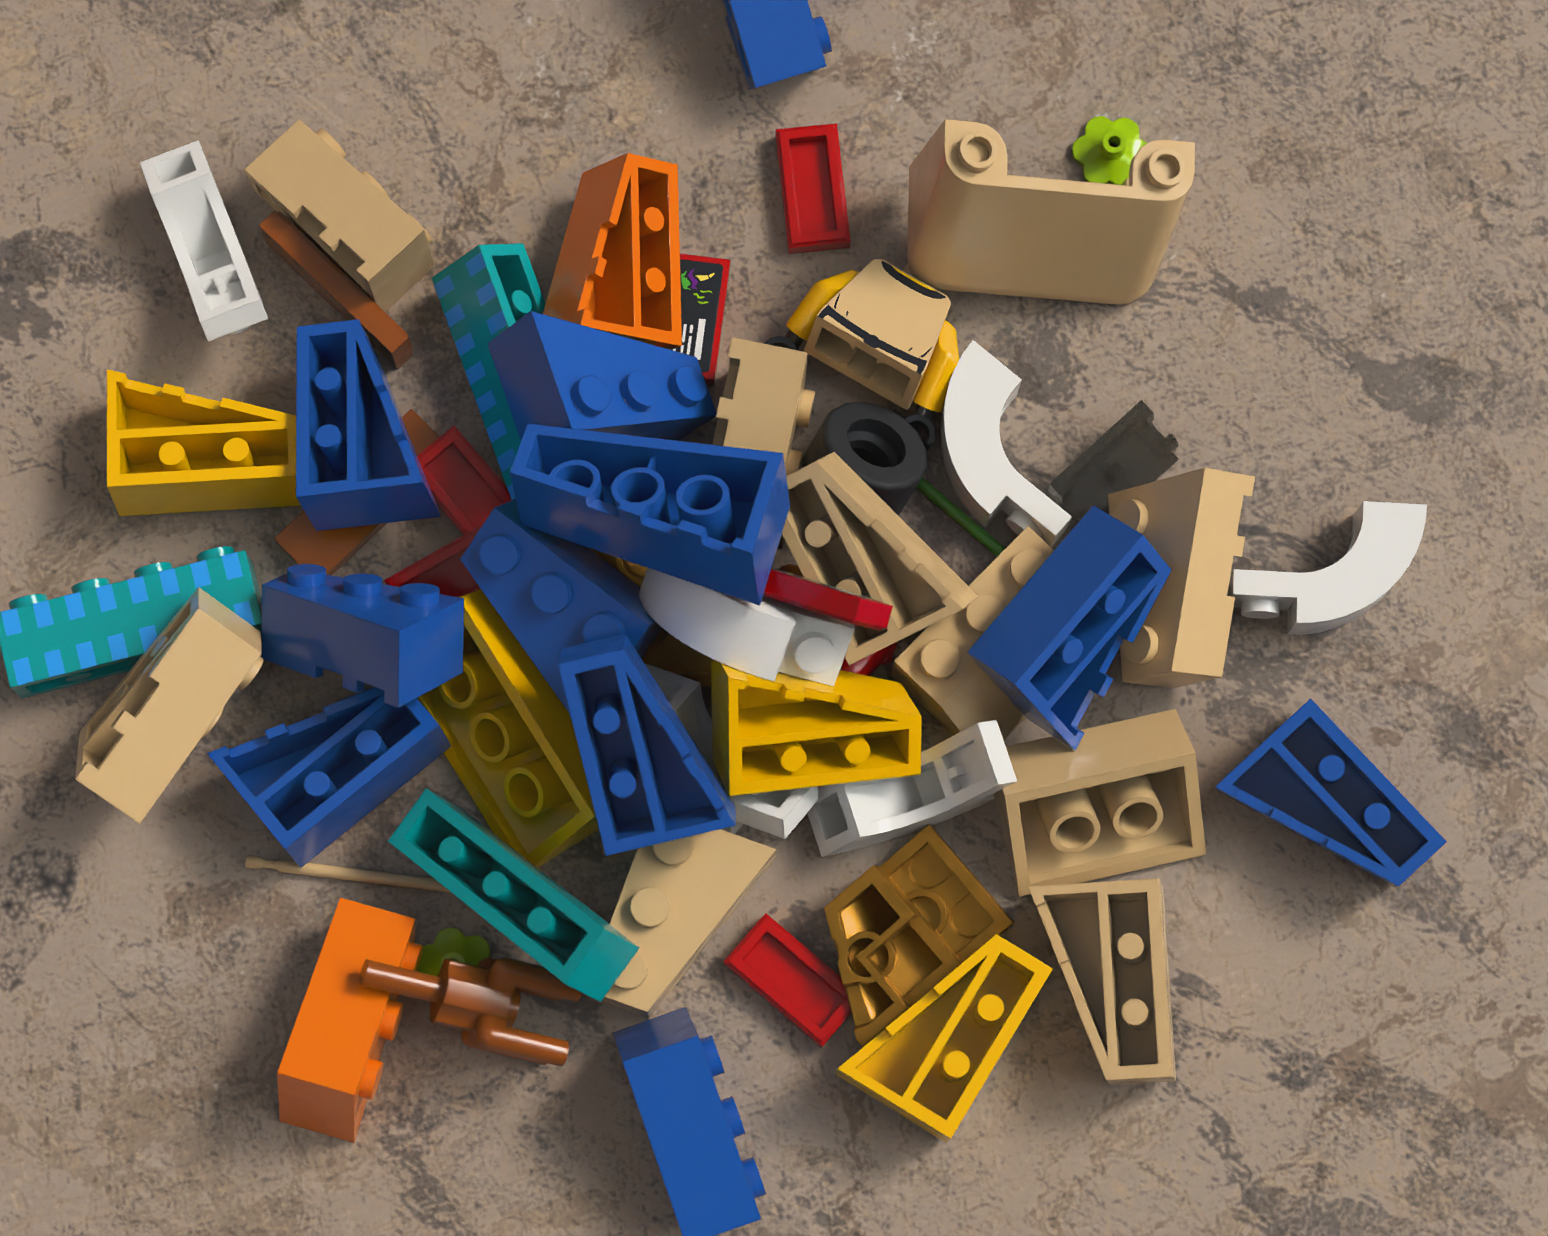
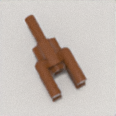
(481, 1002)

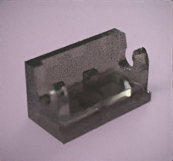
(1119, 460)

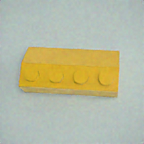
(512, 741)

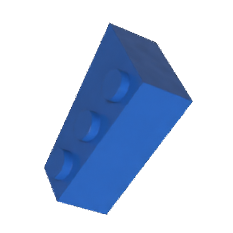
(331, 768)

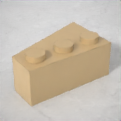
(764, 401)

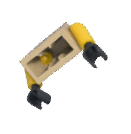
(881, 333)

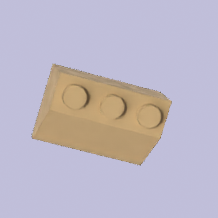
(937, 661)
(1104, 809)

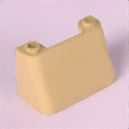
(1040, 235)

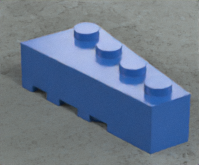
(657, 503)

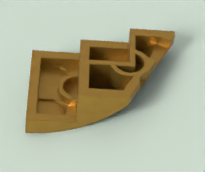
(908, 929)

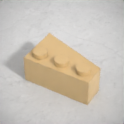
(342, 213)
(1194, 530)
(859, 544)
(167, 704)
(674, 907)
(1117, 970)

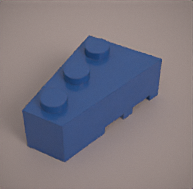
(776, 39)
(597, 381)
(350, 435)
(553, 591)
(1069, 622)
(363, 630)
(635, 751)
(1333, 796)
(690, 1124)

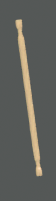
(346, 873)

